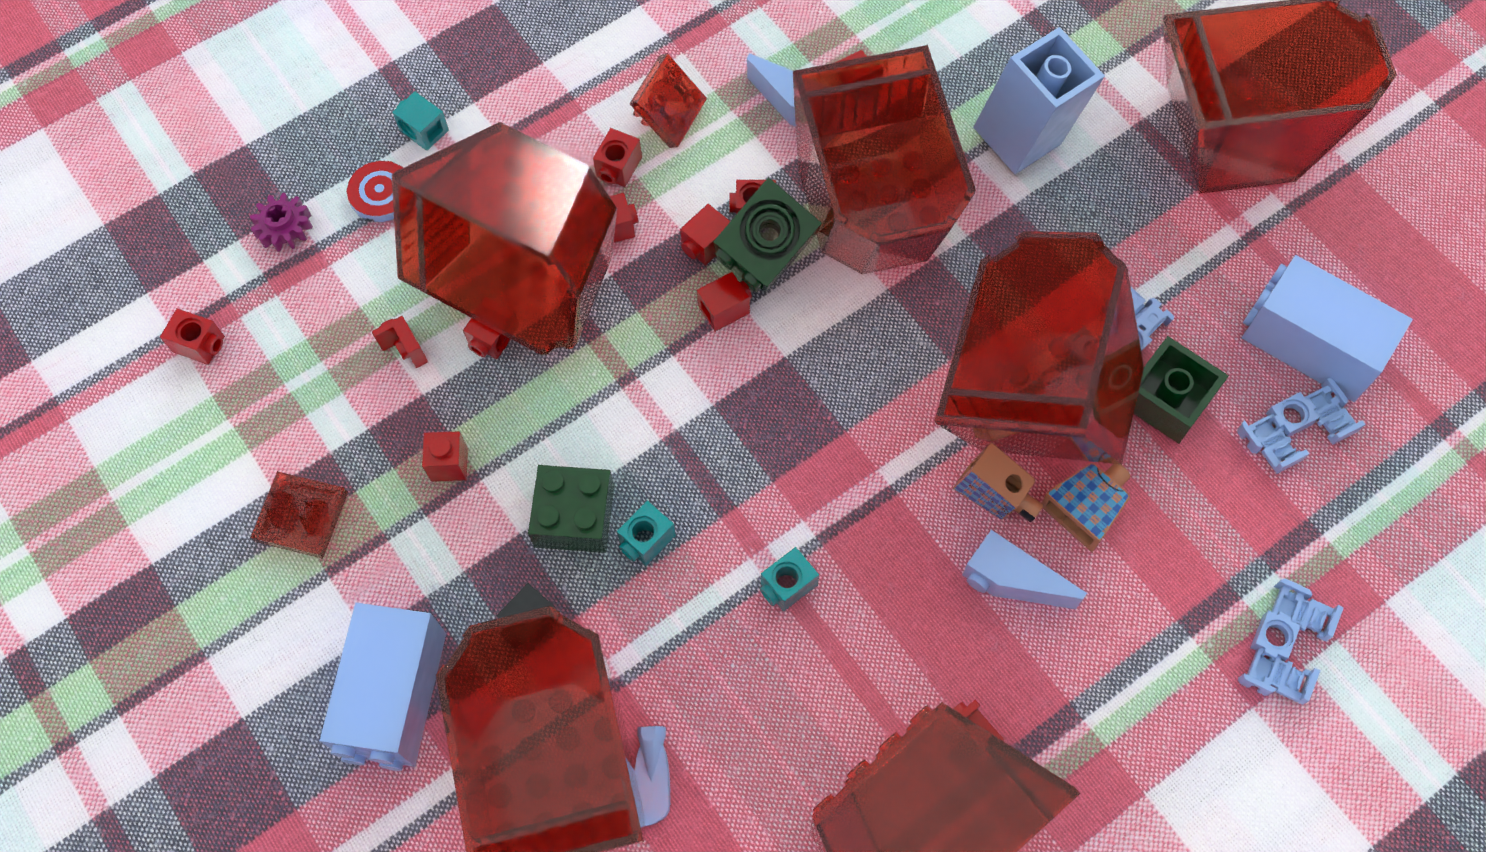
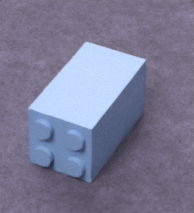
(1037, 100)
(1325, 327)
(383, 686)

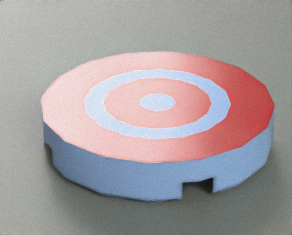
(371, 190)

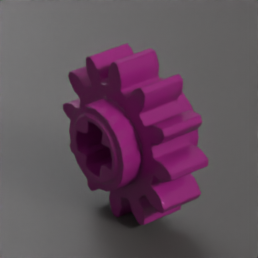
(281, 222)

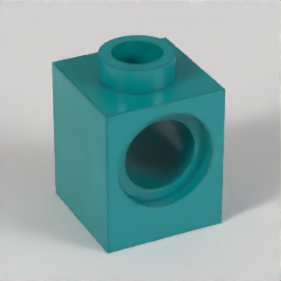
(420, 120)
(648, 519)
(793, 565)

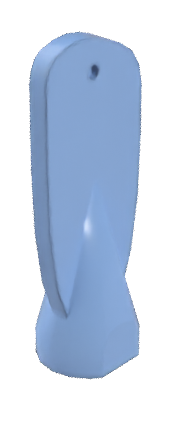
(653, 773)

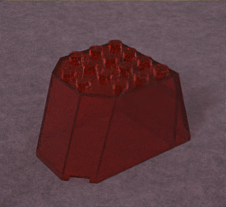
(1270, 86)
(879, 158)
(506, 235)
(1047, 352)
(538, 739)
(941, 791)

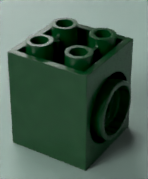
(749, 252)

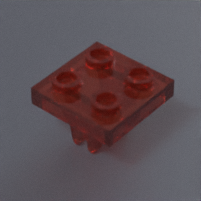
(668, 101)
(299, 515)

